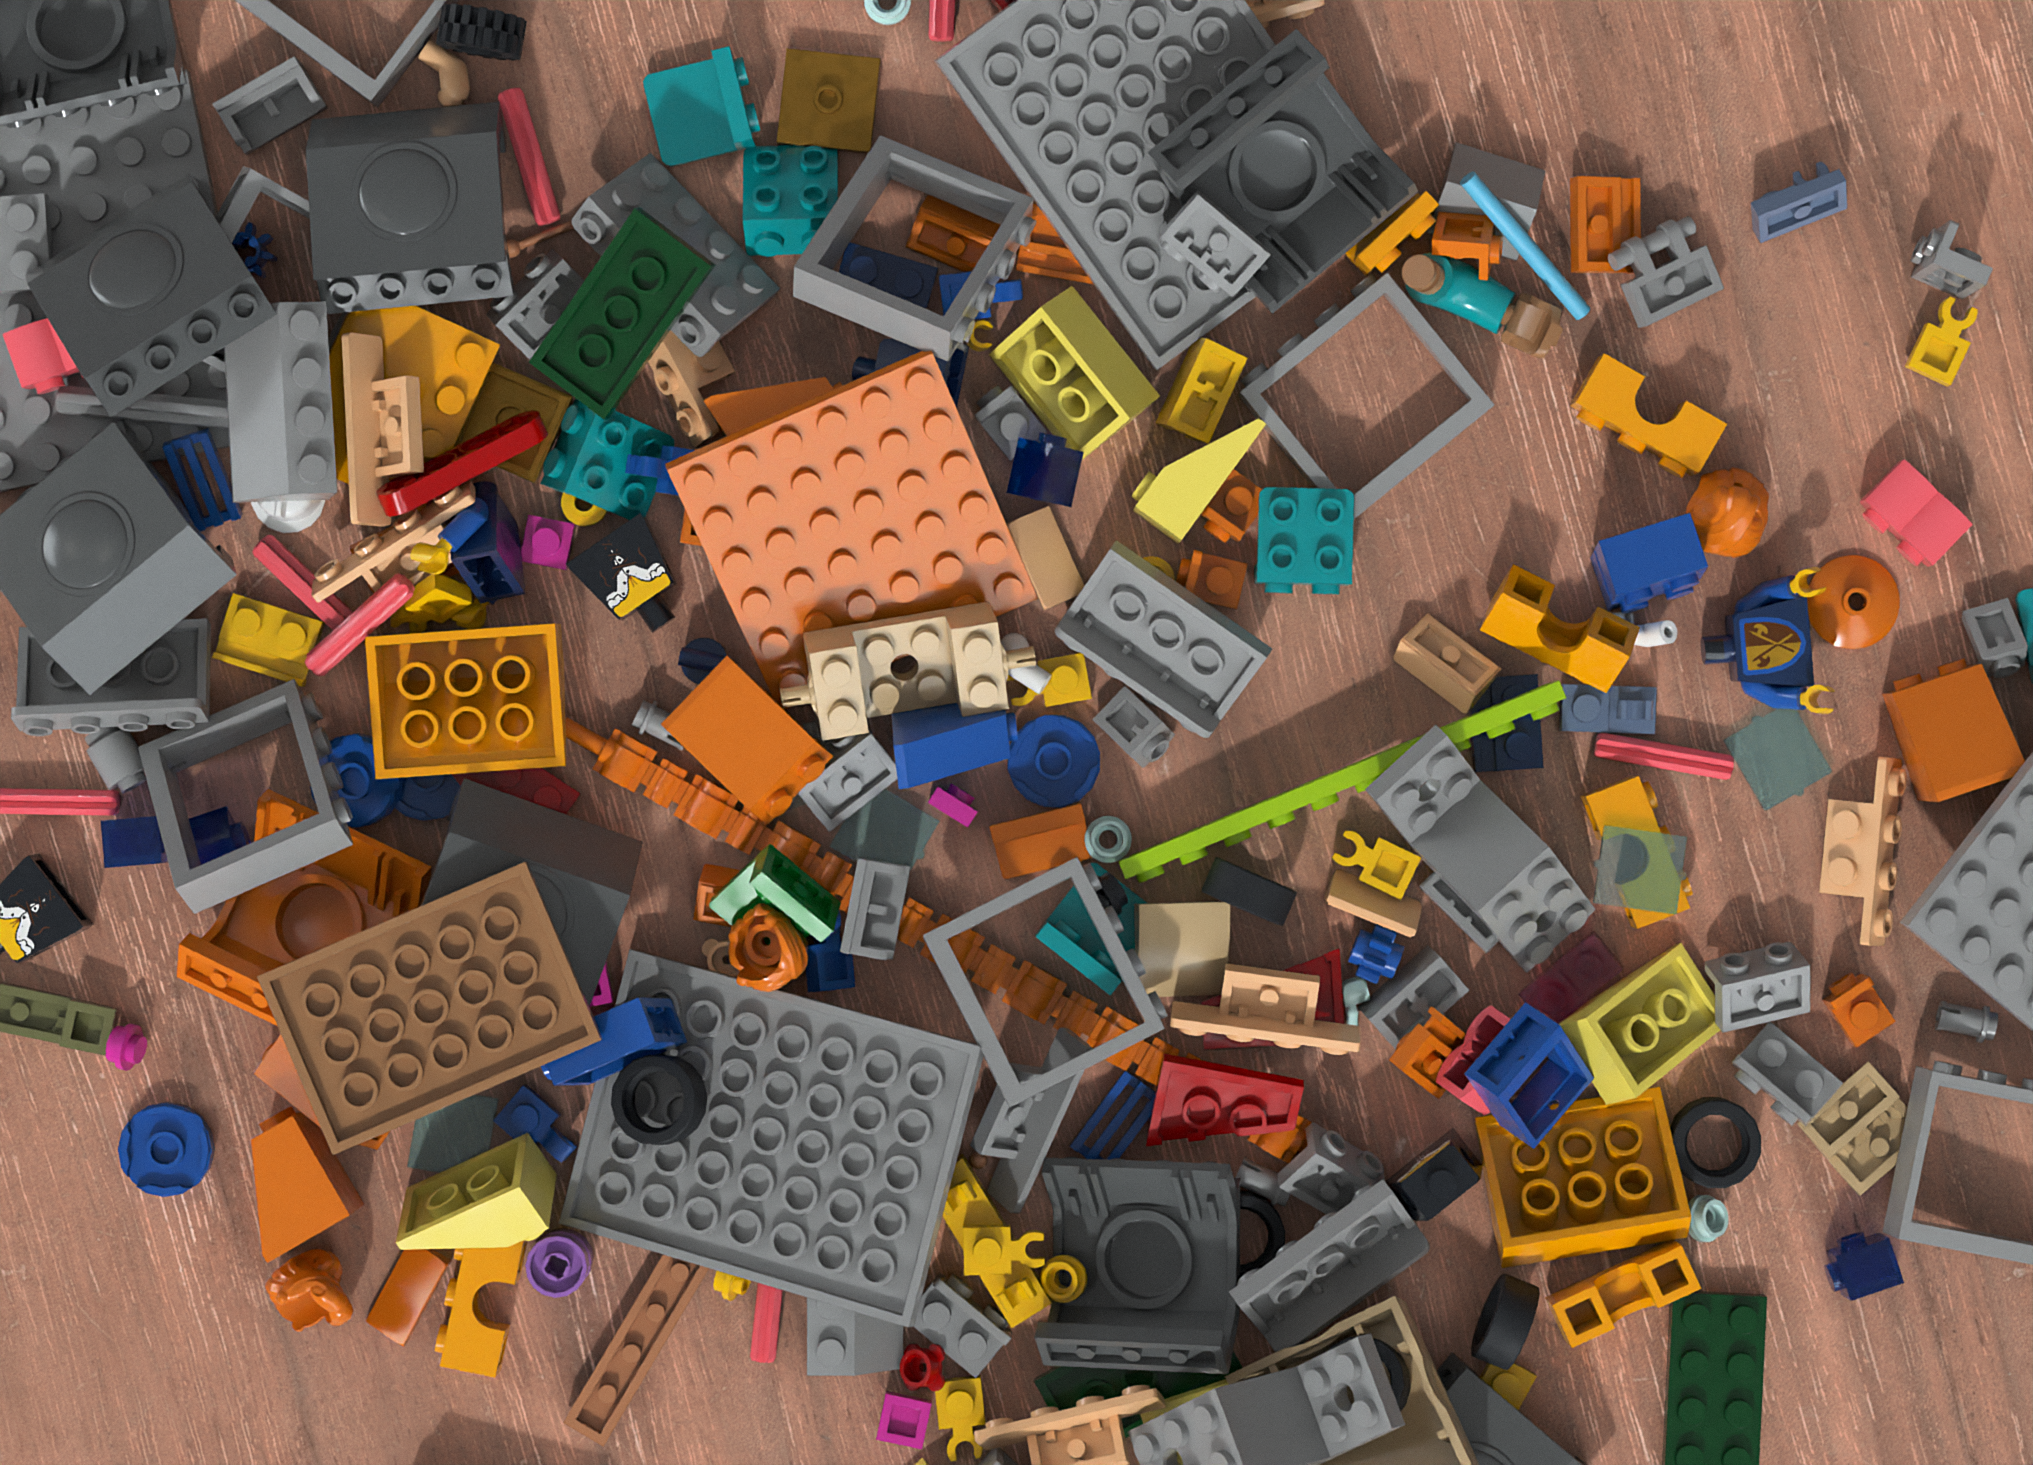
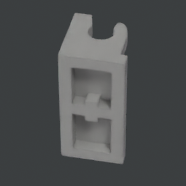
(270, 105)
(875, 909)
(1411, 993)

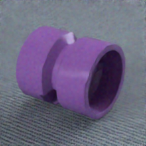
(559, 1262)

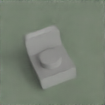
(1007, 419)
(1996, 638)
(1134, 727)

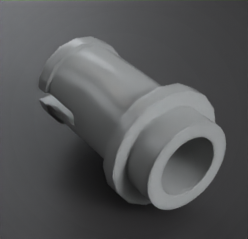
(649, 720)
(1967, 1021)
(1262, 1182)

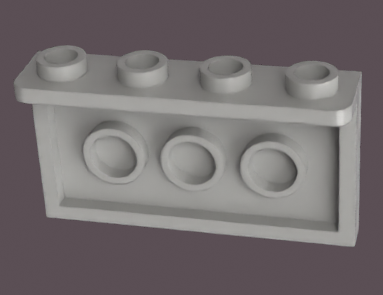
(734, 285)
(1161, 640)
(156, 688)
(1331, 1268)

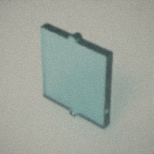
(1777, 756)
(886, 831)
(1640, 869)
(453, 1134)

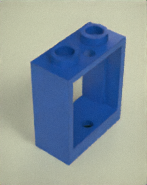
(628, 1033)
(1513, 1058)

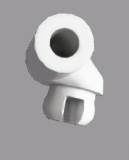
(1652, 633)
(1030, 676)

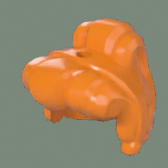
(1729, 512)
(765, 965)
(309, 1290)

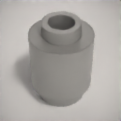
(116, 758)

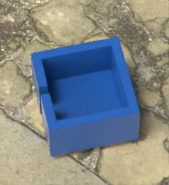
(1649, 563)

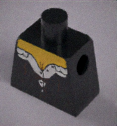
(628, 573)
(36, 911)
(1436, 1177)

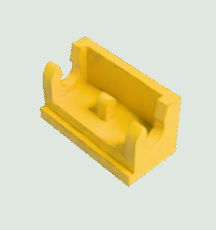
(1201, 390)

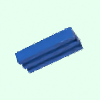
(215, 516)
(1140, 1089)

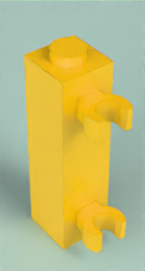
(968, 1204)

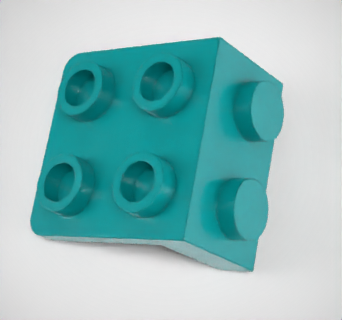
(701, 109)
(786, 196)
(593, 460)
(1304, 539)

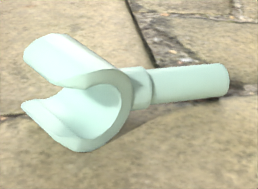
(1354, 992)

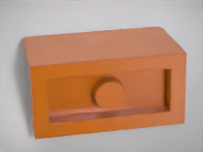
(1040, 841)

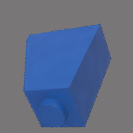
(943, 743)

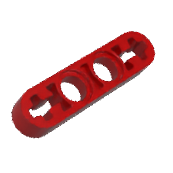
(462, 463)

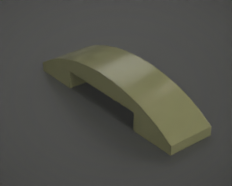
(55, 1018)

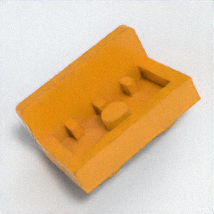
(1380, 245)

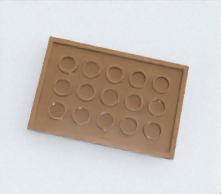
(429, 1008)

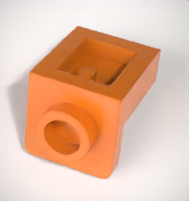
(1468, 237)
(1232, 508)
(1213, 578)
(1857, 1008)

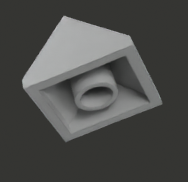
(1512, 182)

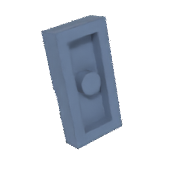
(1799, 204)
(1617, 711)

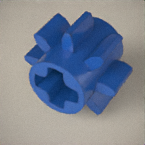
(256, 263)
(1376, 953)

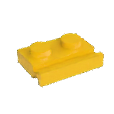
(267, 639)

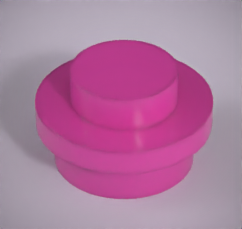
(126, 1046)

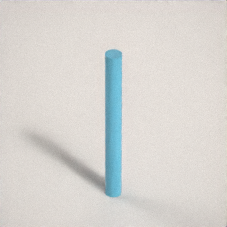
(1525, 245)

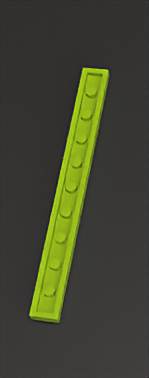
(1323, 790)

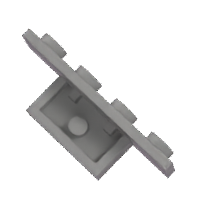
(1027, 1129)

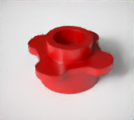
(912, 1367)

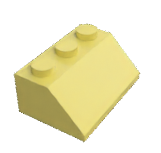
(1074, 373)

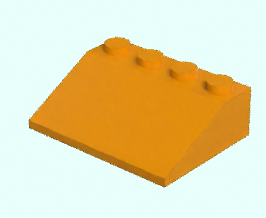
(425, 346)
(467, 700)
(1589, 1185)

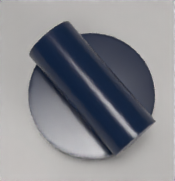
(700, 658)

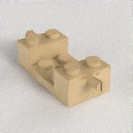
(955, 663)

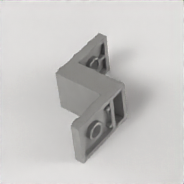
(1481, 849)
(1279, 1416)

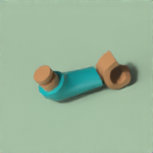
(1456, 288)

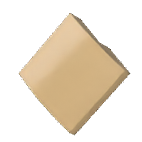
(1183, 946)
(1860, 1128)

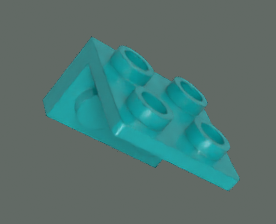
(1077, 941)

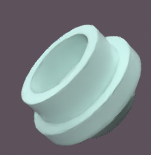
(887, 17)
(1122, 834)
(1708, 1218)

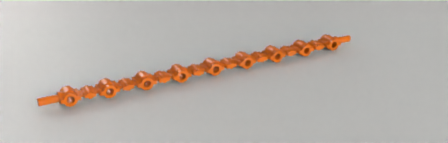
(1028, 988)

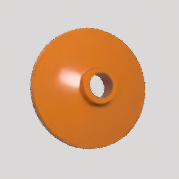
(1830, 610)

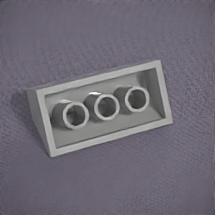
(282, 408)
(850, 1342)

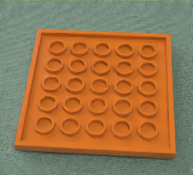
(850, 515)

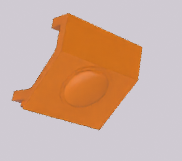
(298, 910)

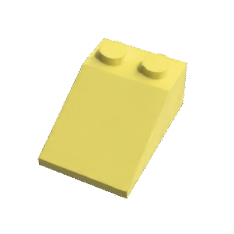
(1187, 485)
(1643, 1025)
(481, 1201)

